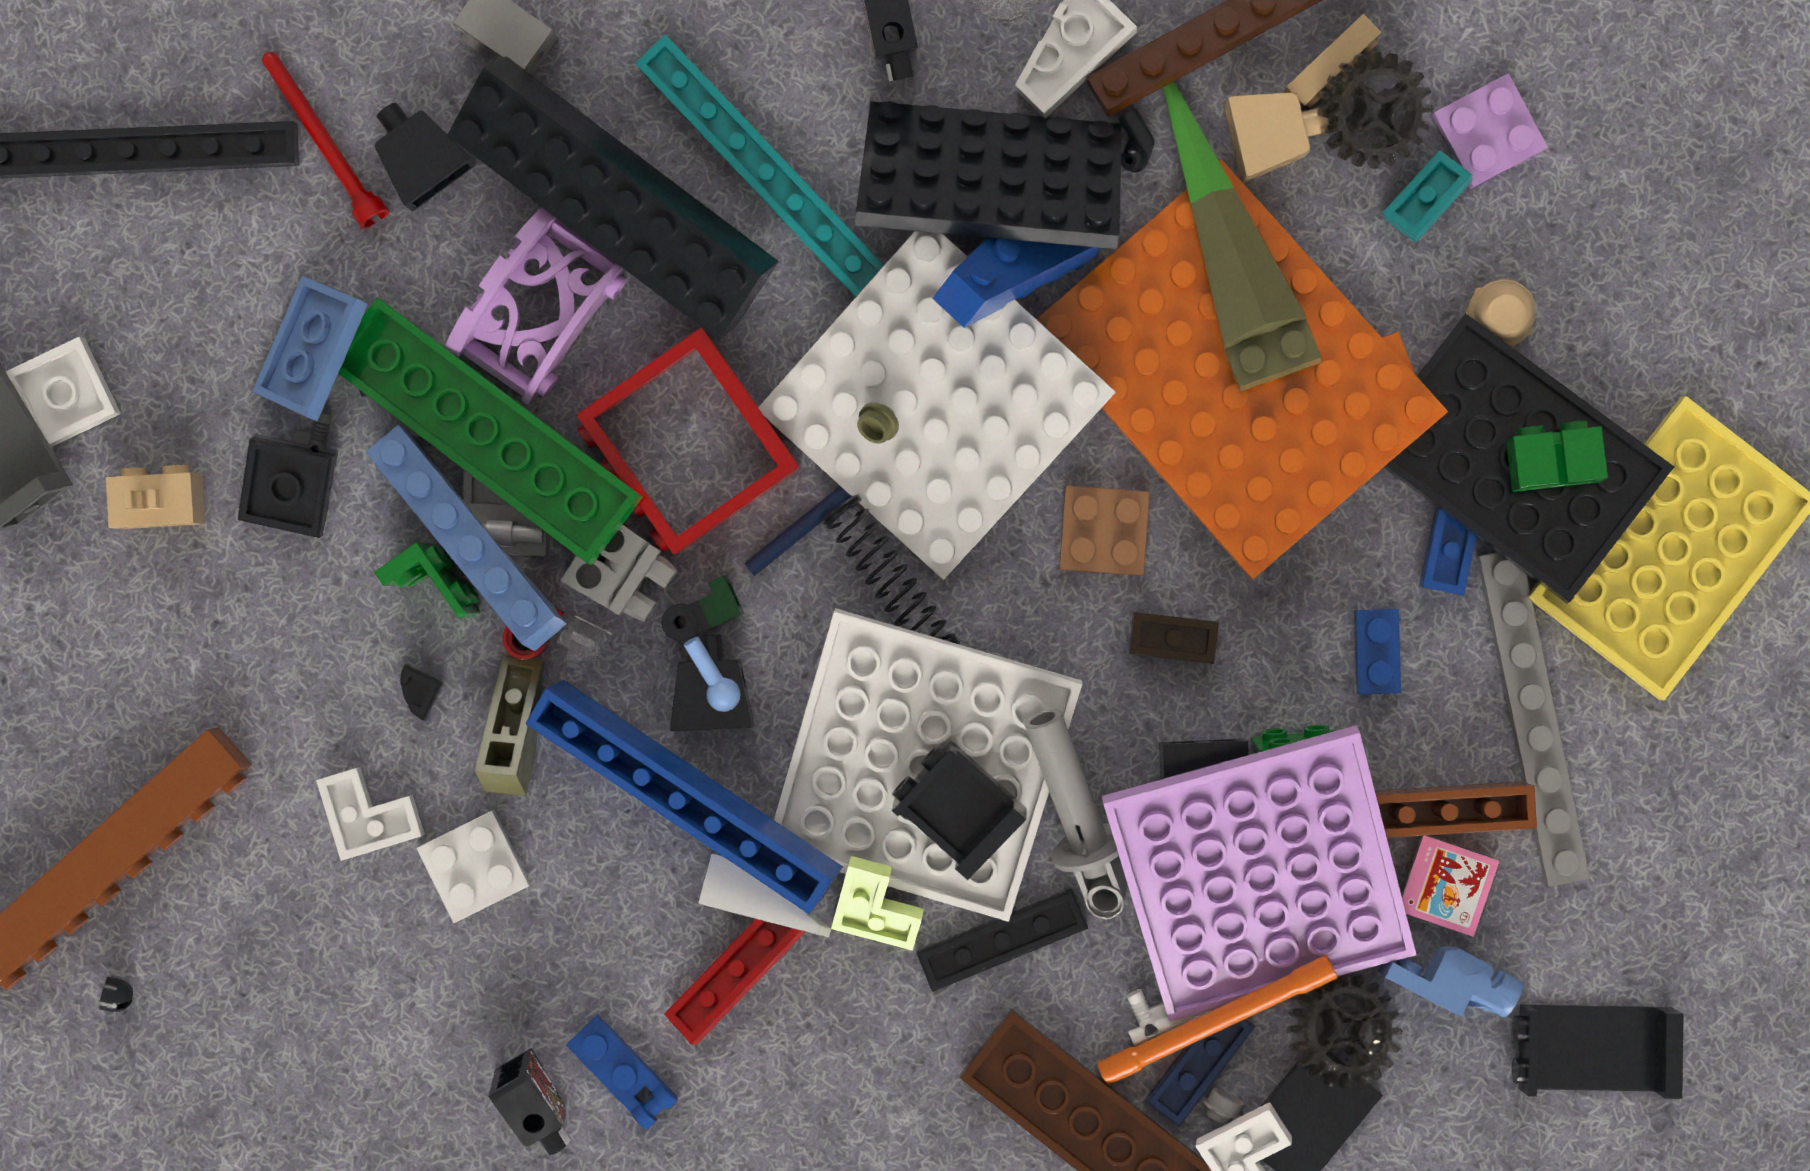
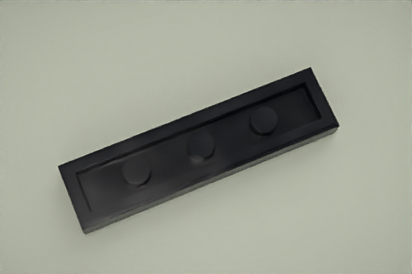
(1002, 940)

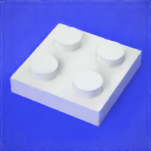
(64, 391)
(473, 866)

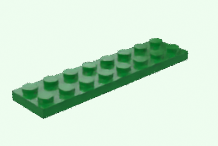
(487, 432)

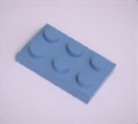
(310, 348)

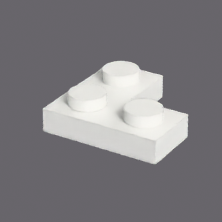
(358, 824)
(1245, 1141)

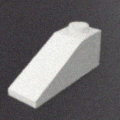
(738, 892)

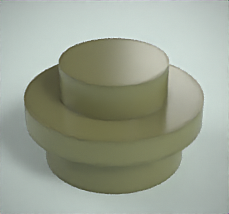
(877, 423)

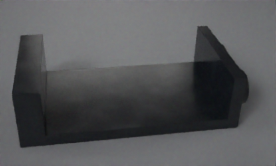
(1599, 1049)

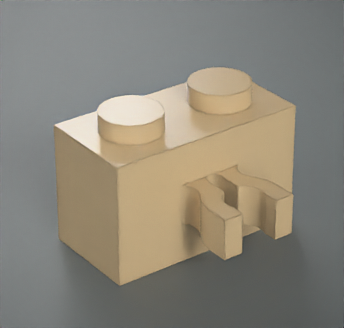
(155, 499)

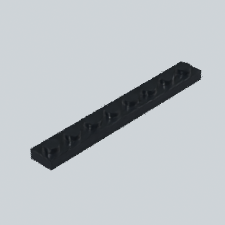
(149, 149)

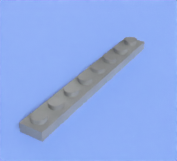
(1533, 719)

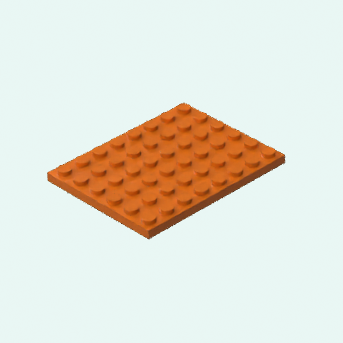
(1255, 460)

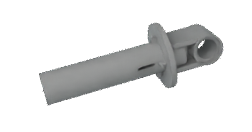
(1088, 843)

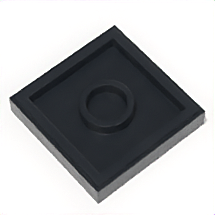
(286, 487)

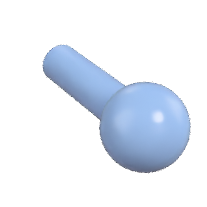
(722, 693)

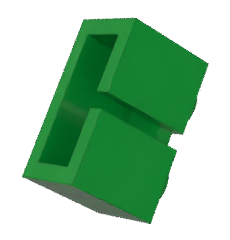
(1556, 458)

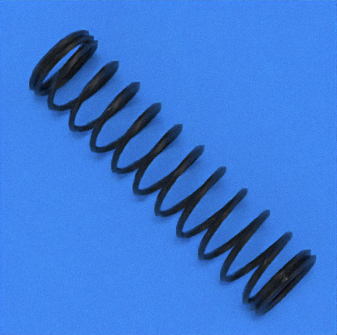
(828, 520)

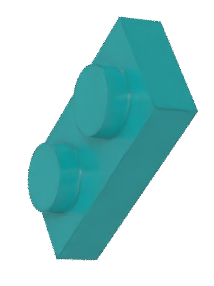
(1427, 196)

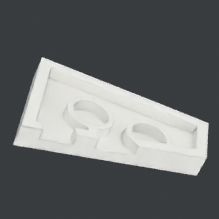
(1073, 47)

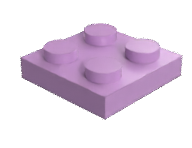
(1489, 130)

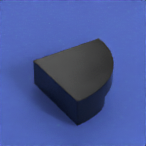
(419, 691)

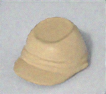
(1504, 310)

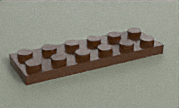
(1070, 1105)

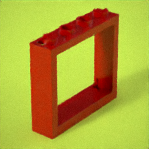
(595, 435)

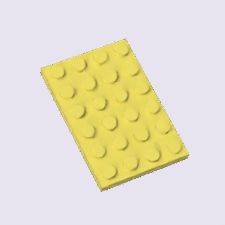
(1685, 552)

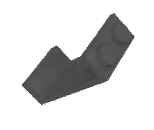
(28, 465)

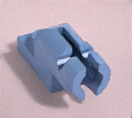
(1456, 981)

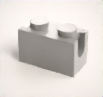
(505, 32)

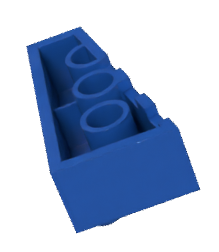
(1003, 272)

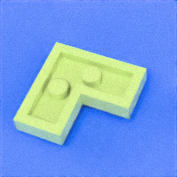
(867, 913)

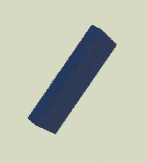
(1196, 1071)

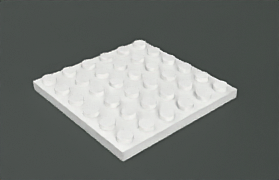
(972, 404)
(871, 721)

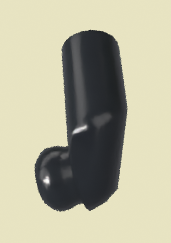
(1140, 142)

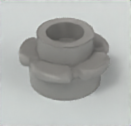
(1221, 1108)

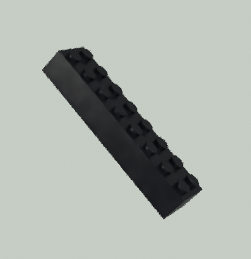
(611, 197)

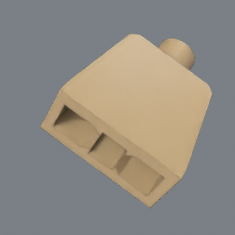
(1269, 131)

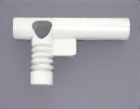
(1154, 1015)

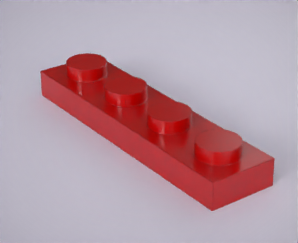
(730, 978)

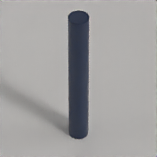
(796, 531)

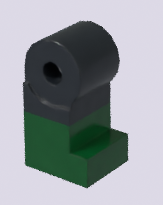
(689, 620)

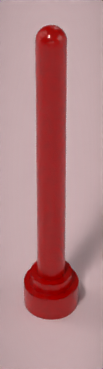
(364, 203)

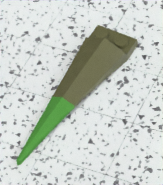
(1254, 306)

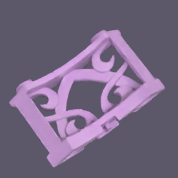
(479, 323)

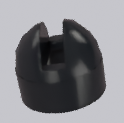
(115, 995)

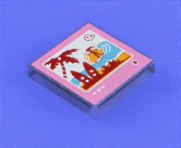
(1448, 884)

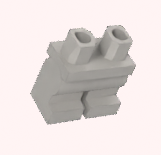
(621, 575)

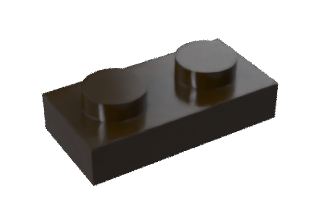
(1173, 637)

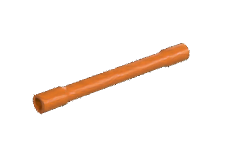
(1297, 982)

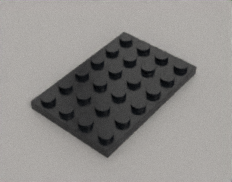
(991, 175)
(1465, 470)

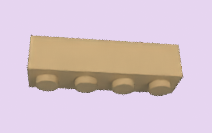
(1313, 79)

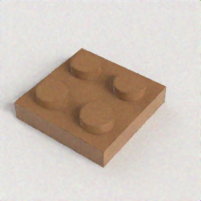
(1104, 530)

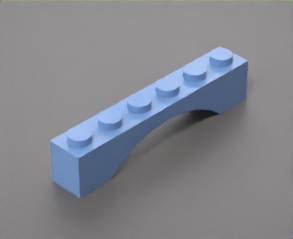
(465, 538)

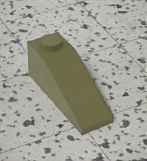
(507, 742)

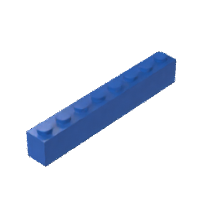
(684, 795)

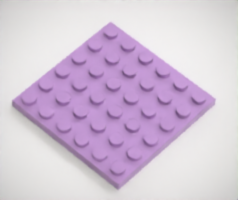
(1260, 870)

